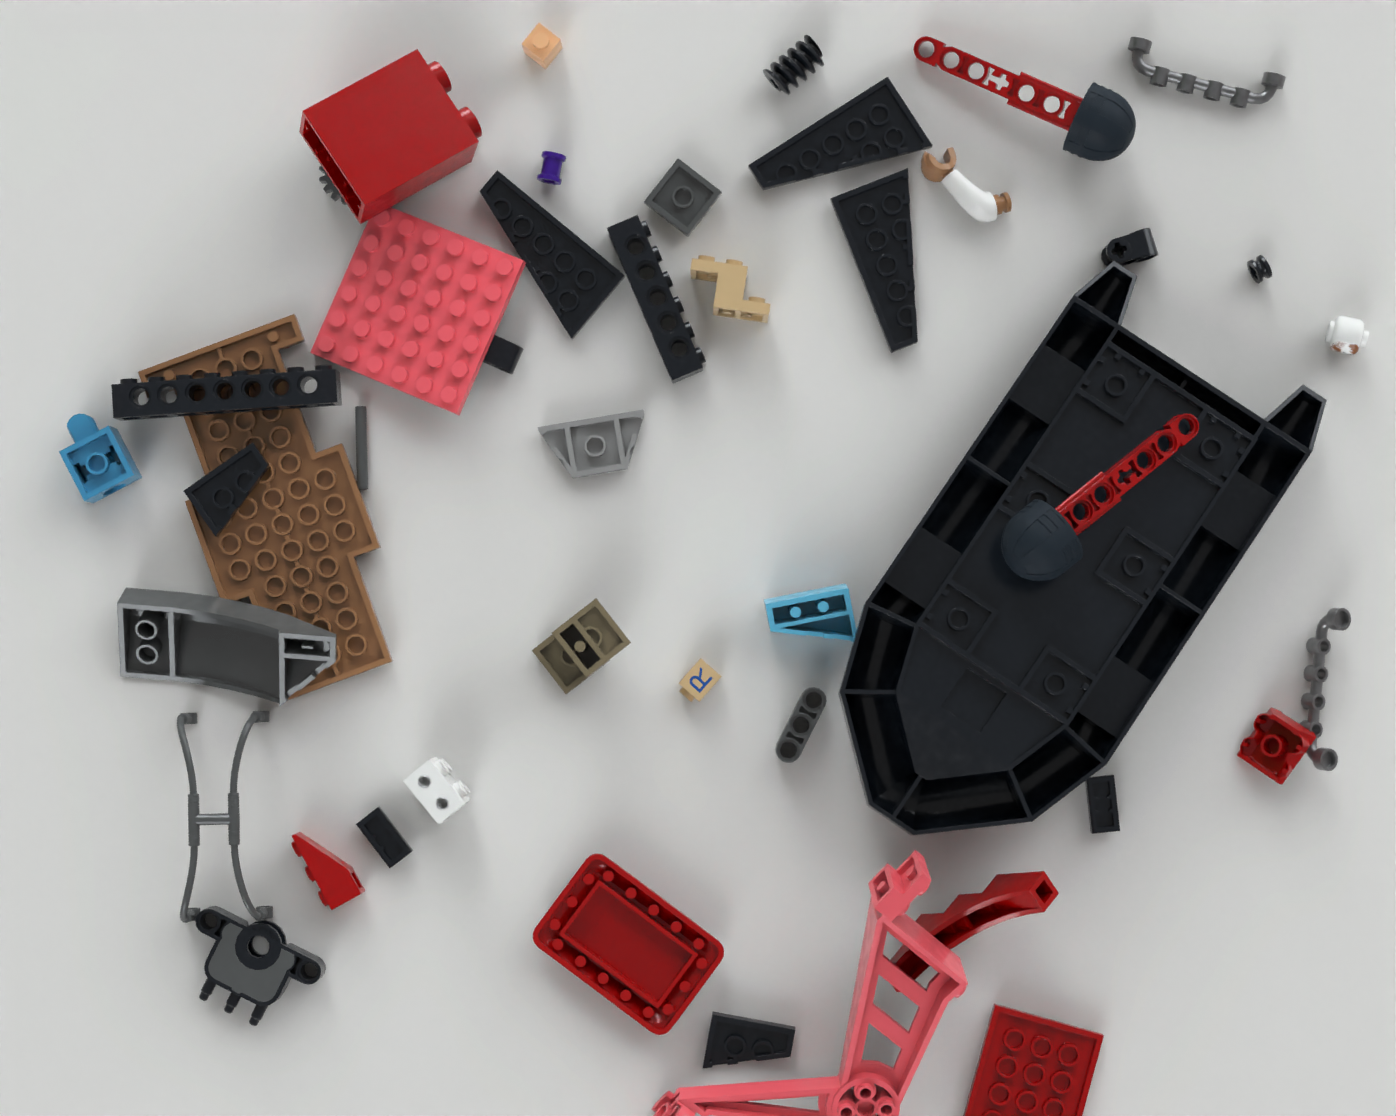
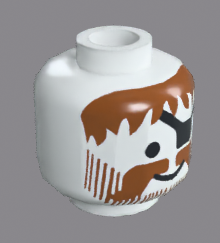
(1346, 335)

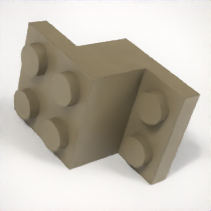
(581, 646)

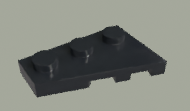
(227, 487)
(746, 1039)

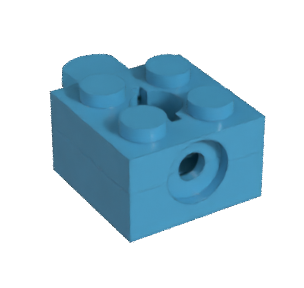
(97, 459)

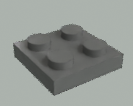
(682, 197)

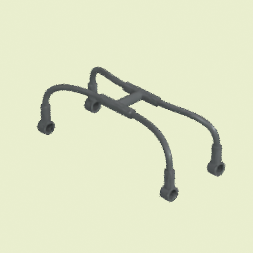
(231, 818)

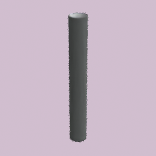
(361, 447)

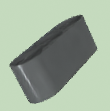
(812, 716)

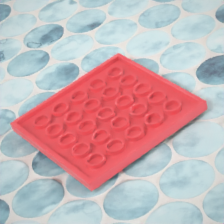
(418, 308)

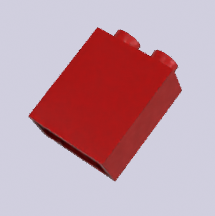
(390, 134)

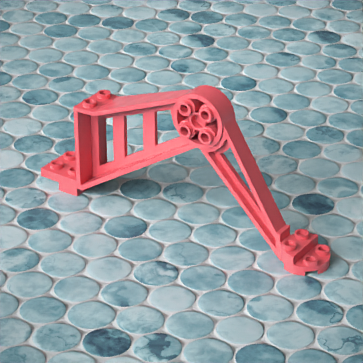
(889, 900)

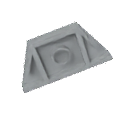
(594, 443)

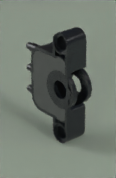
(244, 971)

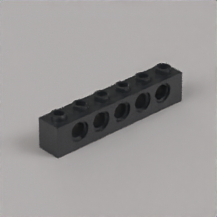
(622, 236)

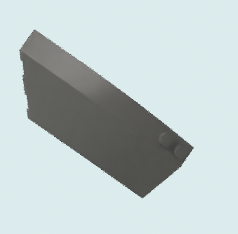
(219, 643)

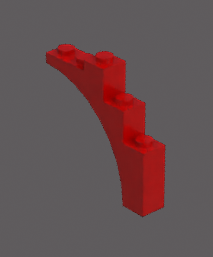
(969, 914)

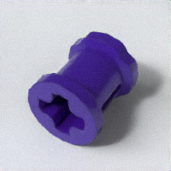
(551, 168)

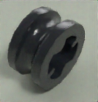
(1259, 269)

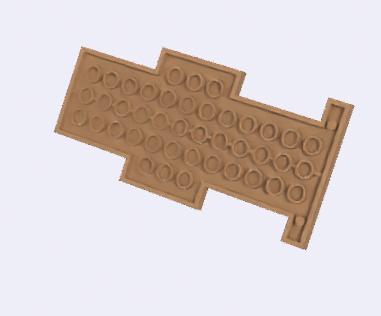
(303, 520)

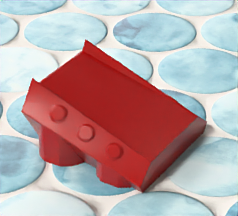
(1276, 745)

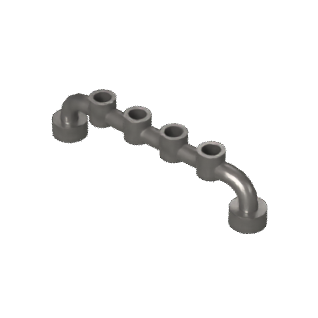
(1211, 88)
(1336, 619)

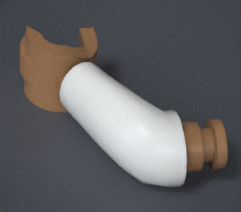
(977, 203)

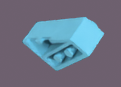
(814, 612)

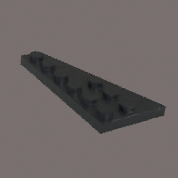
(855, 134)
(880, 240)
(562, 264)

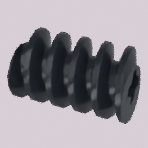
(794, 65)

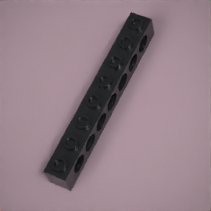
(127, 392)

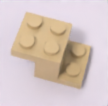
(730, 289)

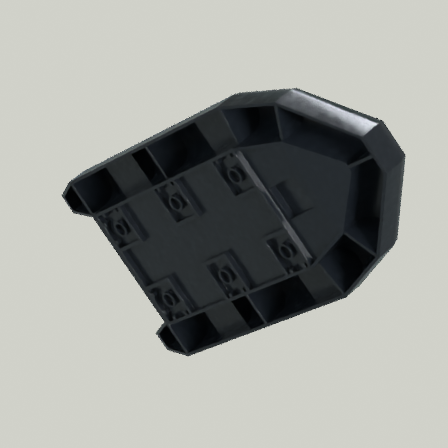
(1007, 692)

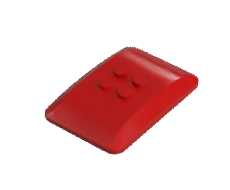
(628, 944)

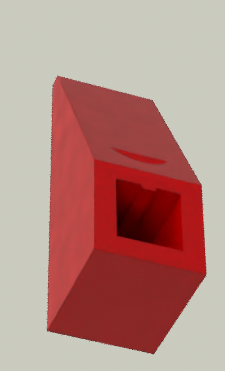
(333, 875)

